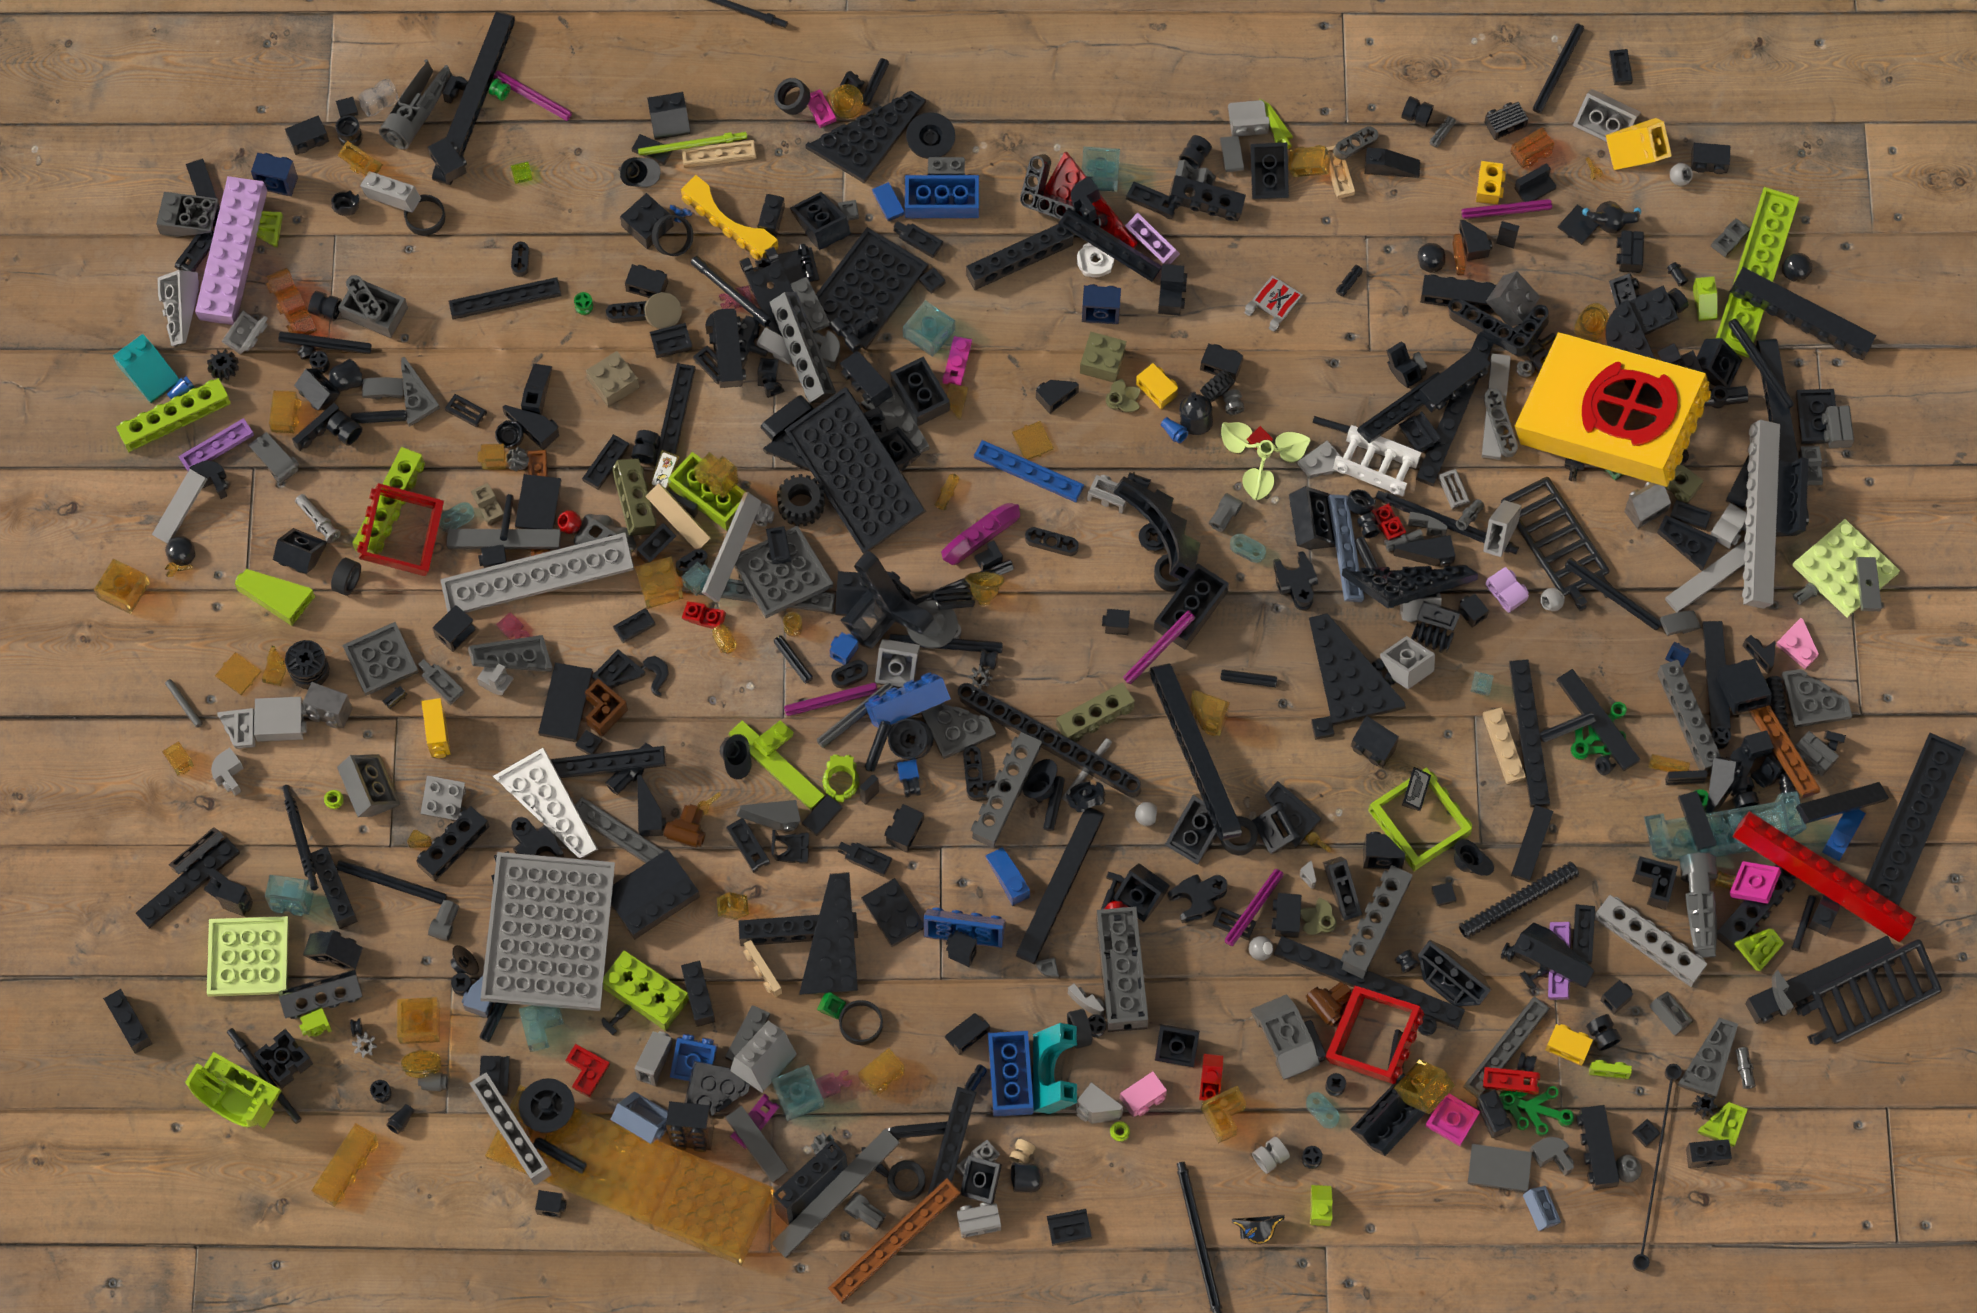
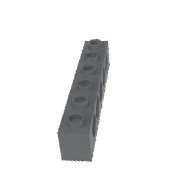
(802, 347)
(1688, 715)
(989, 834)
(1359, 964)

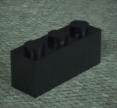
(865, 379)
(698, 993)
(127, 1021)

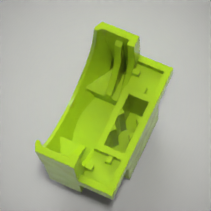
(238, 1097)

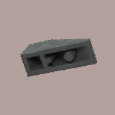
(775, 815)

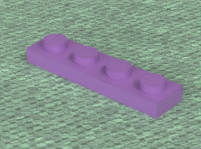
(217, 444)
(1558, 987)

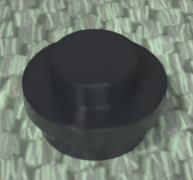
(305, 352)
(1428, 1026)

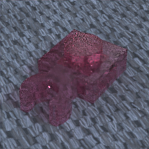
(745, 291)
(511, 627)
(830, 1085)

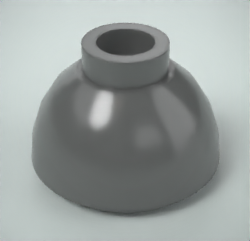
(1628, 1168)

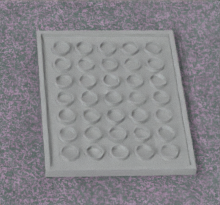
(548, 931)

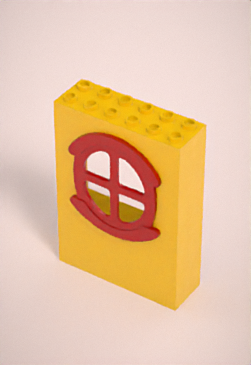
(1565, 417)

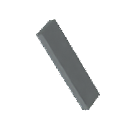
(756, 1144)

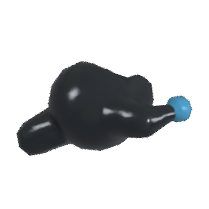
(1612, 217)

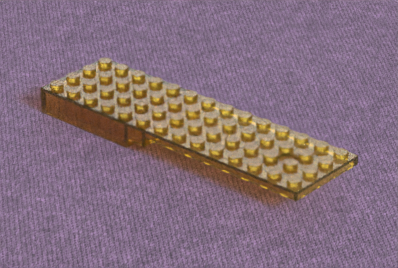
(651, 1183)

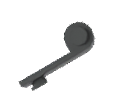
(274, 457)

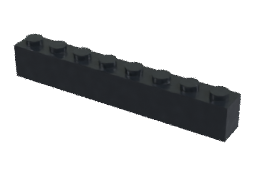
(1802, 313)
(1764, 1006)

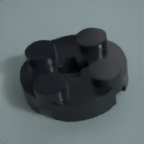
(1086, 796)

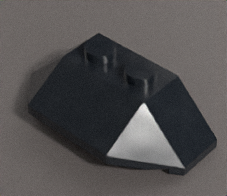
(1452, 976)

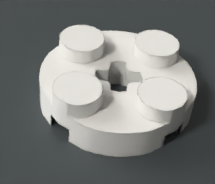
(1091, 268)

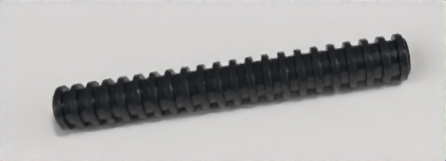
(1778, 707)
(1519, 899)

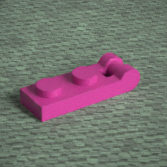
(957, 360)

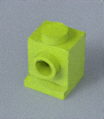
(314, 1023)

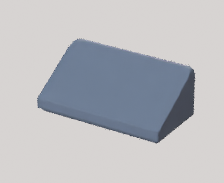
(1541, 1208)

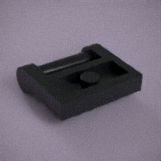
(1270, 831)

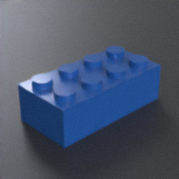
(941, 196)
(908, 700)
(1010, 1073)

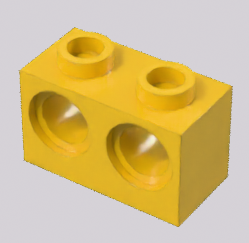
(1488, 182)

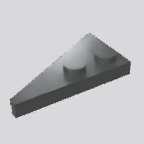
(418, 399)

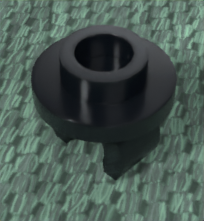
(1604, 765)

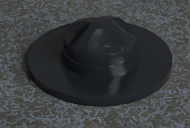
(930, 135)

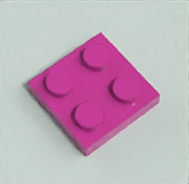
(1755, 882)
(1452, 1119)

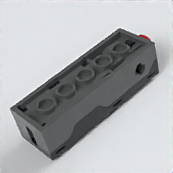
(1121, 968)

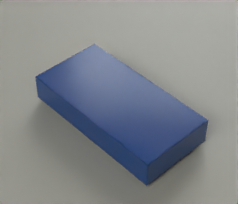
(888, 201)

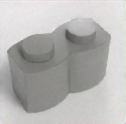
(1730, 526)

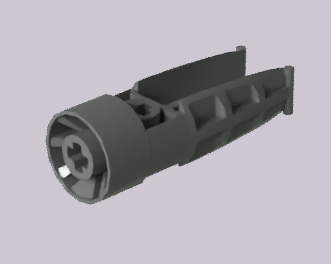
(412, 108)
(1698, 871)

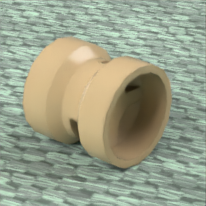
(1022, 1151)

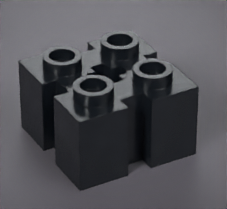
(285, 1047)

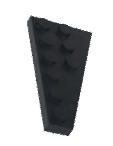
(832, 951)

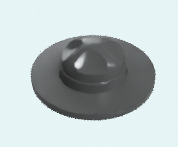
(940, 631)

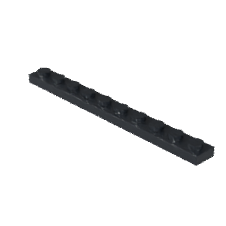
(1450, 423)
(1332, 968)

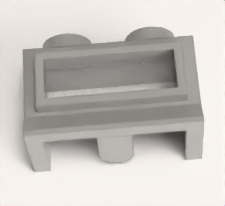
(1103, 489)

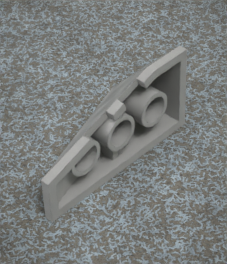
(179, 295)

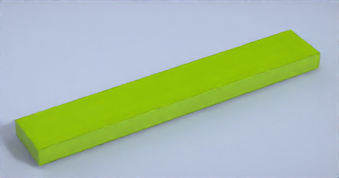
(781, 770)

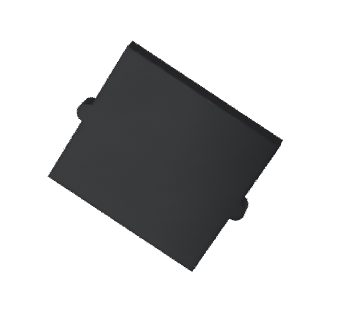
(1577, 225)

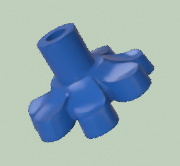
(679, 212)

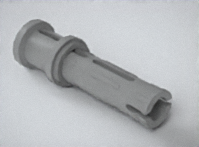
(321, 523)

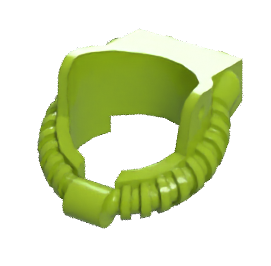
(836, 764)

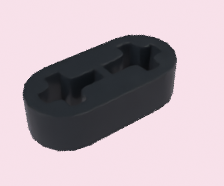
(524, 259)
(690, 560)

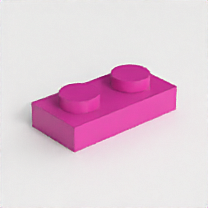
(820, 109)

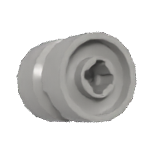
(1269, 1156)

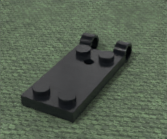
(758, 283)

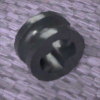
(1507, 952)
(356, 1027)

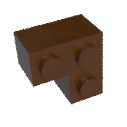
(607, 710)

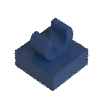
(1678, 653)

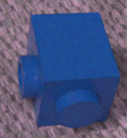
(843, 648)

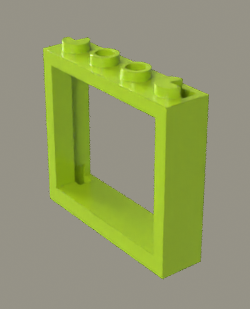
(1394, 834)

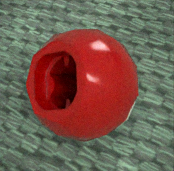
(569, 522)

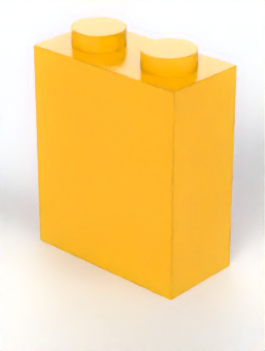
(436, 728)

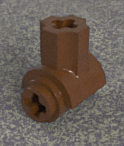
(687, 828)
(1330, 1002)

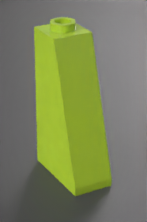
(276, 595)

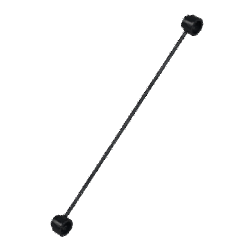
(1641, 1261)

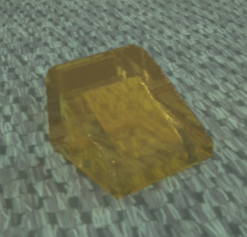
(418, 839)

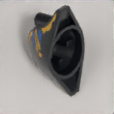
(1258, 1229)

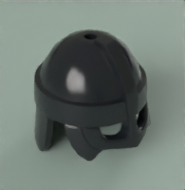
(1196, 414)

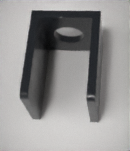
(454, 628)

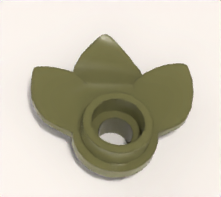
(1125, 395)
(1316, 916)

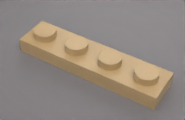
(1504, 746)

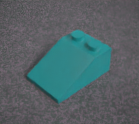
(146, 368)

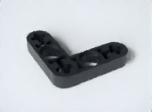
(977, 782)

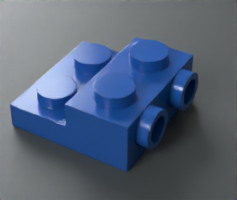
(691, 1050)

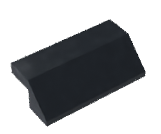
(1792, 497)
(1387, 1121)

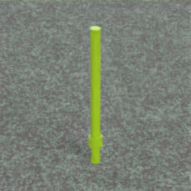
(727, 138)

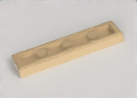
(719, 153)
(678, 516)

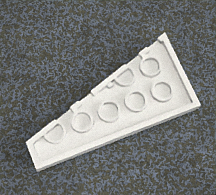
(545, 796)

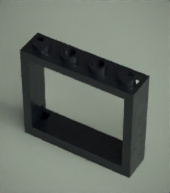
(809, 1182)

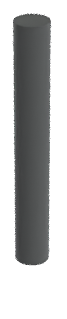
(183, 703)

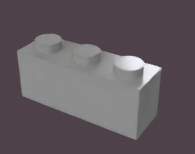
(390, 191)

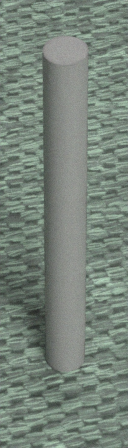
(1082, 776)

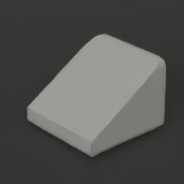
(1308, 875)

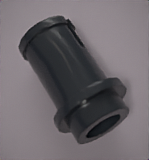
(1678, 275)
(1139, 479)
(395, 697)

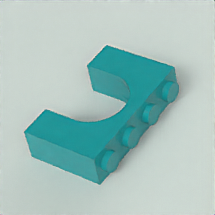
(1047, 1046)

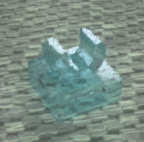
(1481, 683)

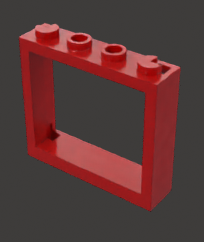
(410, 497)
(1347, 1022)

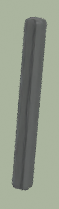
(849, 719)

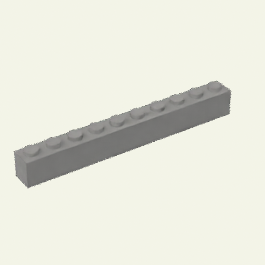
(1761, 514)

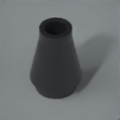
(400, 1119)

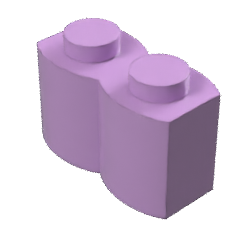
(1507, 589)

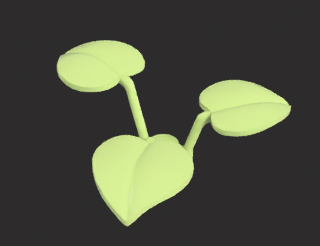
(1255, 481)

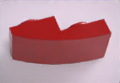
(1388, 522)
(701, 615)

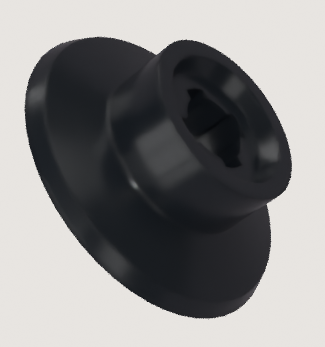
(464, 961)

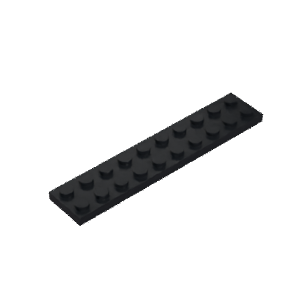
(1914, 817)

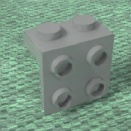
(1248, 118)
(244, 332)

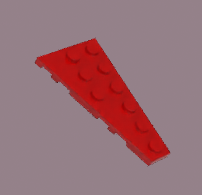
(1061, 184)

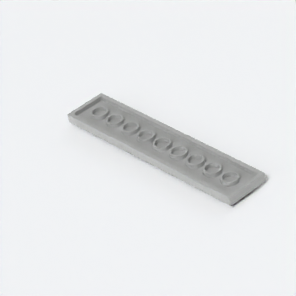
(538, 574)

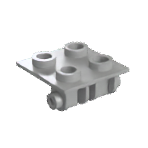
(443, 797)

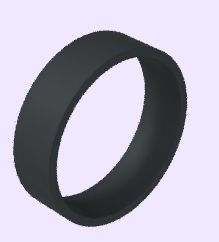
(428, 231)
(655, 231)
(861, 1003)

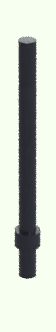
(768, 18)
(242, 1046)

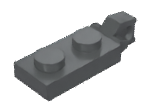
(441, 682)

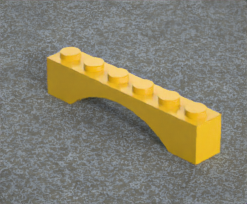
(755, 240)

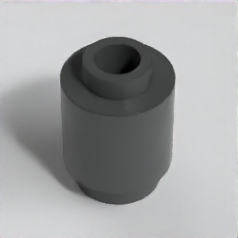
(434, 1082)

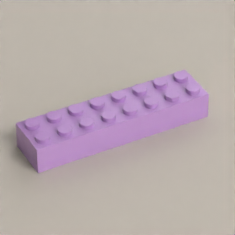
(231, 250)

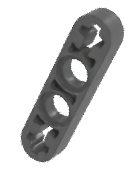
(1501, 422)

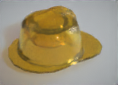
(1591, 322)

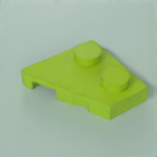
(270, 227)
(1760, 947)
(1725, 1124)

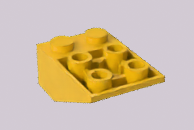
(1638, 144)

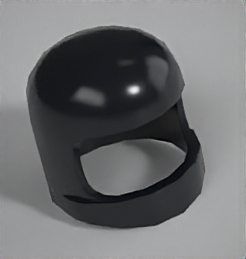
(1026, 1177)

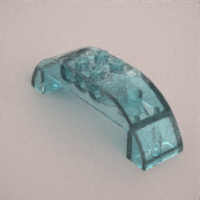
(1673, 838)

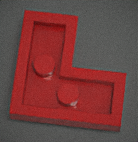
(591, 1068)

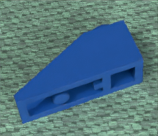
(1843, 834)
(1008, 876)

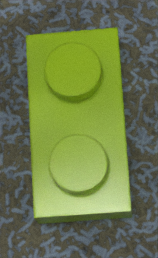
(773, 738)
(1604, 1069)

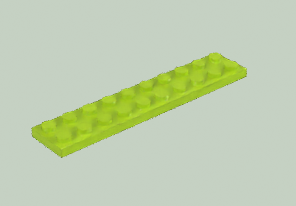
(1762, 257)

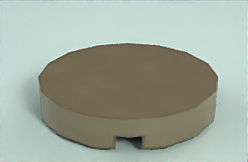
(662, 310)

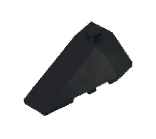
(1547, 951)

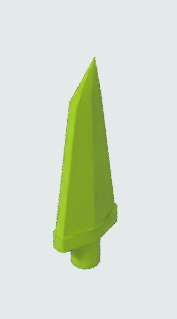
(1279, 130)

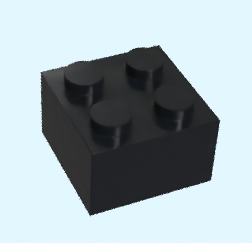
(641, 219)

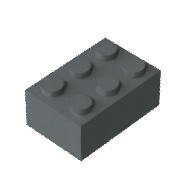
(391, 304)

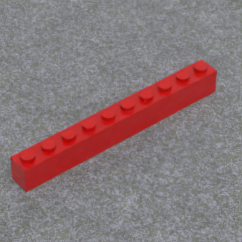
(1824, 876)

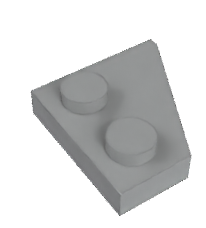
(1319, 461)
(239, 726)

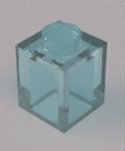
(696, 578)

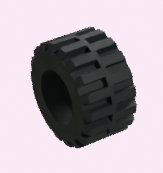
(798, 486)

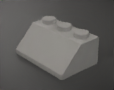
(1604, 115)
(763, 1057)

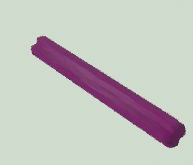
(534, 96)
(1504, 209)
(1159, 647)
(830, 699)
(1254, 907)

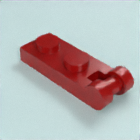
(1511, 1080)

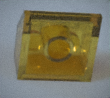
(1209, 712)

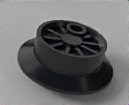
(546, 1105)

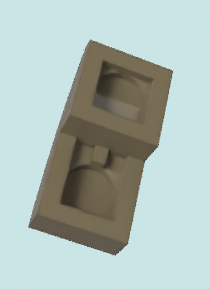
(488, 504)

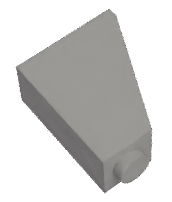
(1501, 528)
(653, 1058)

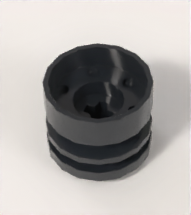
(313, 670)
(900, 735)

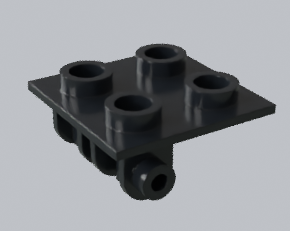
(799, 264)

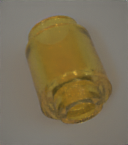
(724, 639)

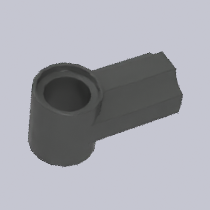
(1228, 507)
(443, 924)
(860, 1208)

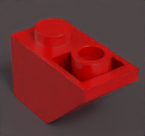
(1211, 1076)

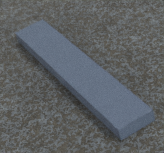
(1345, 544)

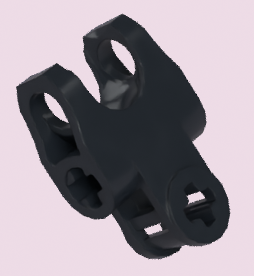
(1297, 581)
(532, 840)
(1201, 895)

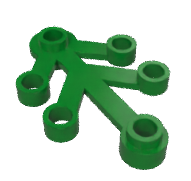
(1586, 744)
(1532, 1108)

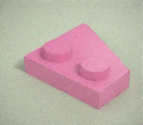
(1799, 644)

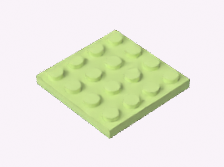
(1833, 570)
(247, 956)

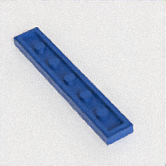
(1029, 471)

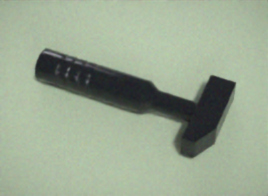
(1110, 893)
(1529, 980)
(619, 1015)

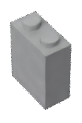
(279, 719)

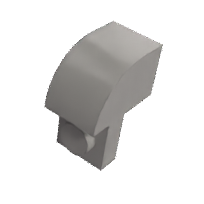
(495, 679)
(223, 769)

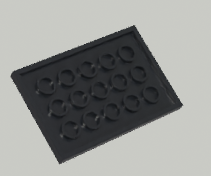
(869, 277)

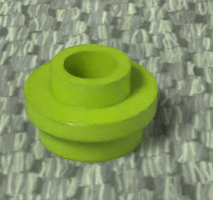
(333, 794)
(1120, 1125)

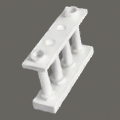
(1381, 446)

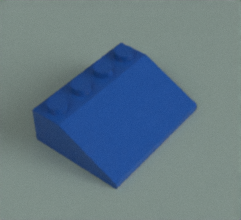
(986, 930)

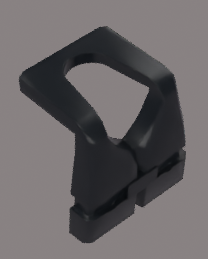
(797, 847)

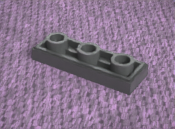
(1868, 575)

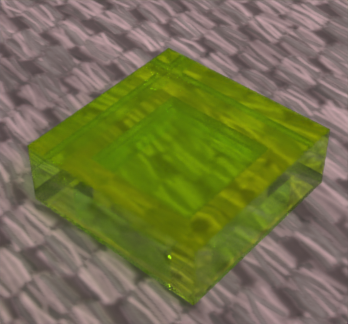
(521, 172)

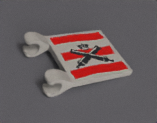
(1274, 299)

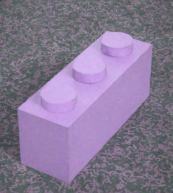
(1152, 239)

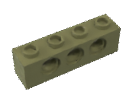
(1690, 485)
(631, 506)
(1117, 695)

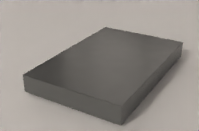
(1499, 1168)

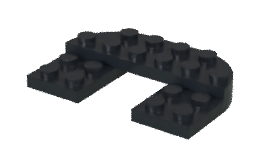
(1633, 321)

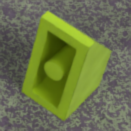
(1705, 298)
(1321, 1205)

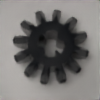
(223, 365)

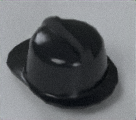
(639, 172)
(736, 756)
(1040, 780)
(1472, 859)

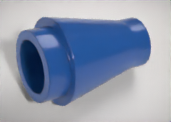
(181, 387)
(1176, 431)

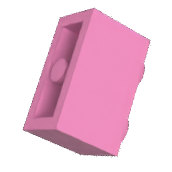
(1143, 1095)

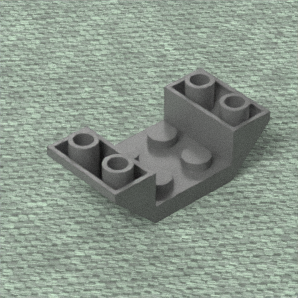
(1286, 1036)

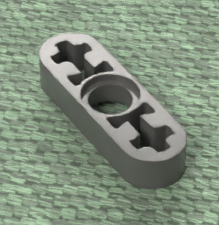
(1352, 149)
(364, 307)

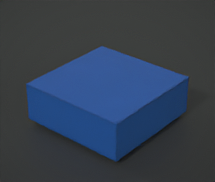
(907, 770)

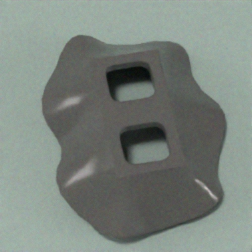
(608, 527)

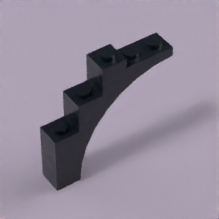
(1156, 508)

